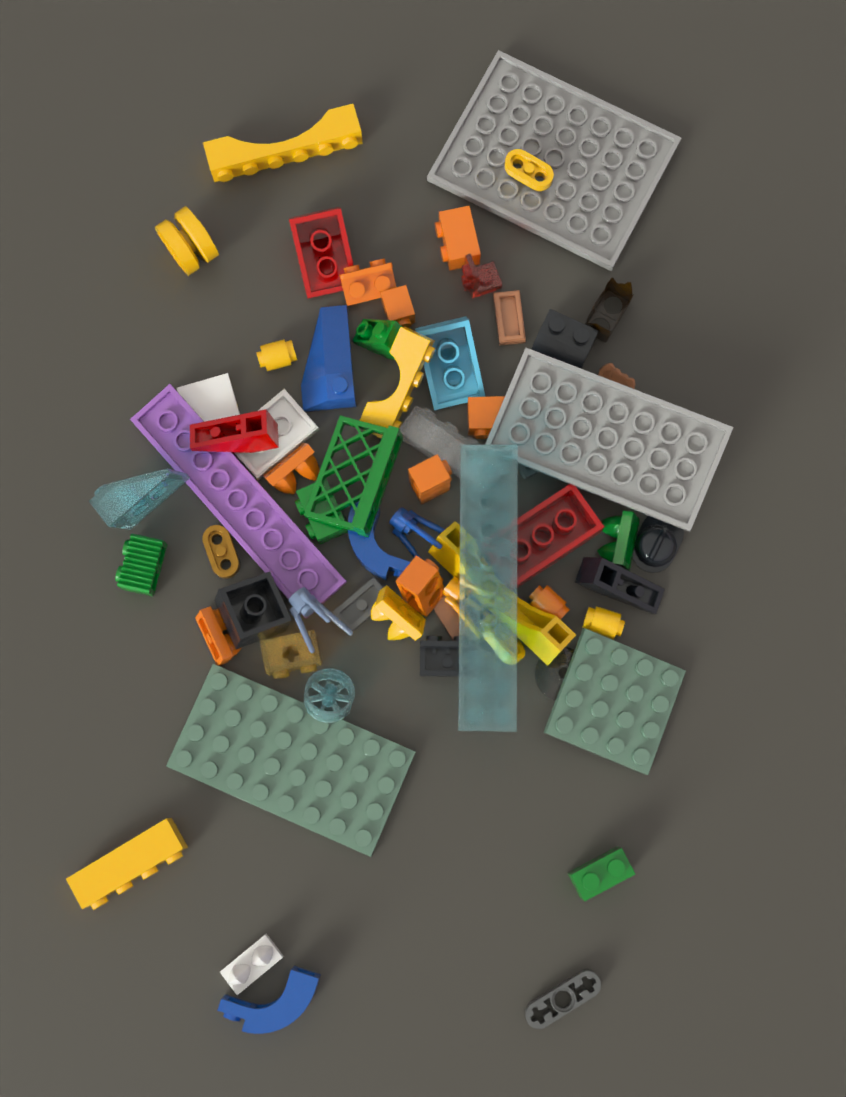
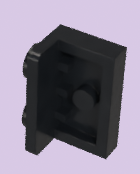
(439, 657)

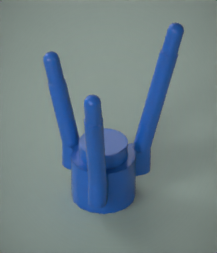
(407, 522)

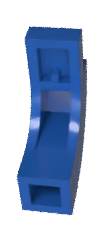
(371, 555)
(276, 1014)

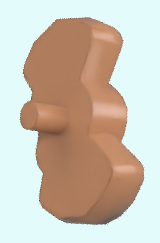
(610, 372)

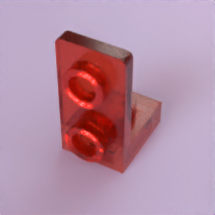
(480, 279)

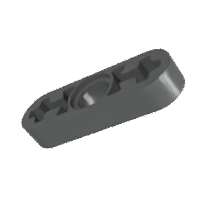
(585, 995)

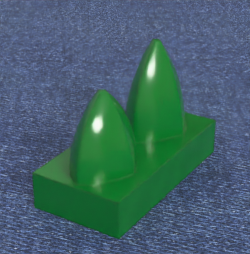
(625, 529)

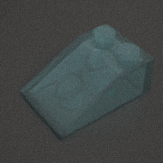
(132, 499)

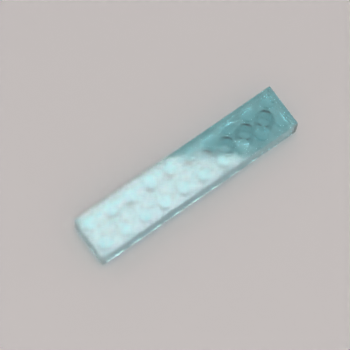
(488, 588)

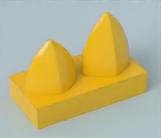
(405, 618)

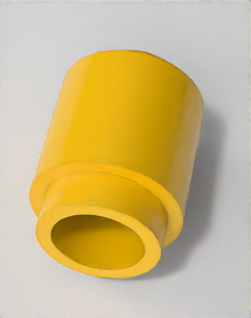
(276, 355)
(603, 622)

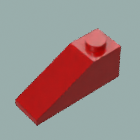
(237, 433)

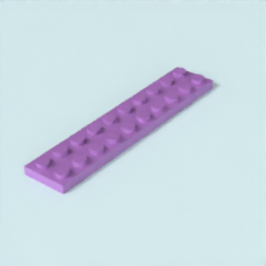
(238, 500)

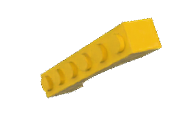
(234, 158)
(536, 629)

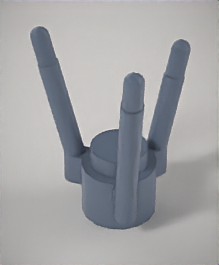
(306, 603)

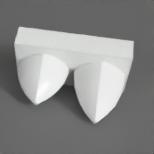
(251, 964)

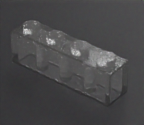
(434, 437)

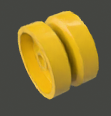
(190, 239)

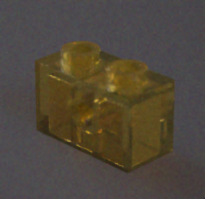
(277, 648)

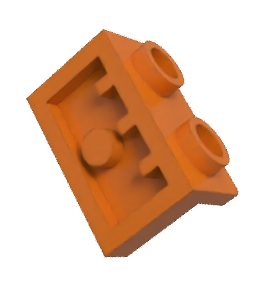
(367, 283)

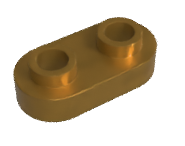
(222, 552)

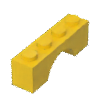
(411, 353)

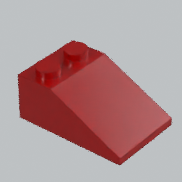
(321, 250)

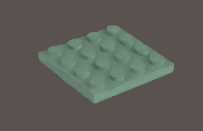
(615, 701)

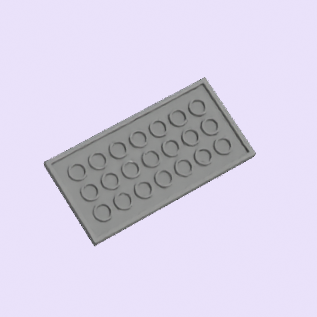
(610, 439)

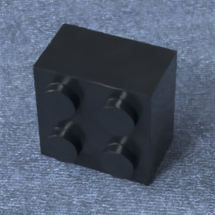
(252, 610)

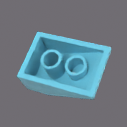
(454, 368)

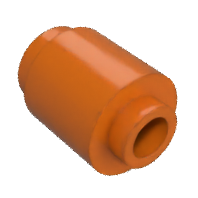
(549, 601)

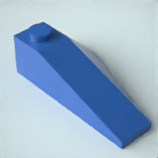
(329, 368)

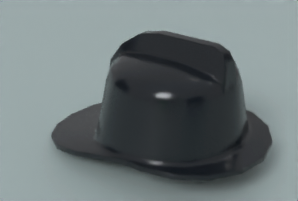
(656, 545)

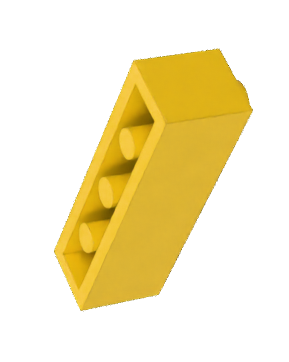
(126, 864)

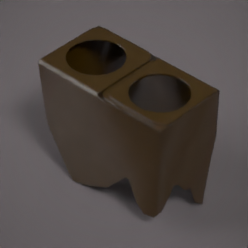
(612, 289)

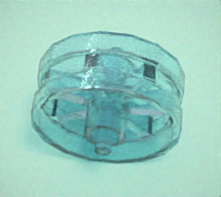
(329, 695)

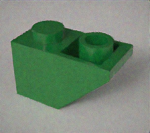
(377, 336)

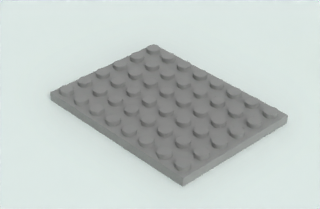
(599, 156)

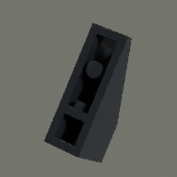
(619, 584)

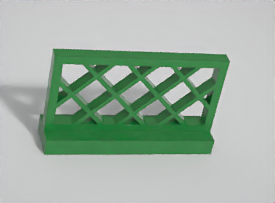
(377, 475)

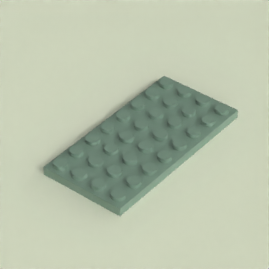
(288, 762)

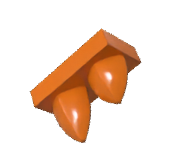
(301, 461)
(212, 628)

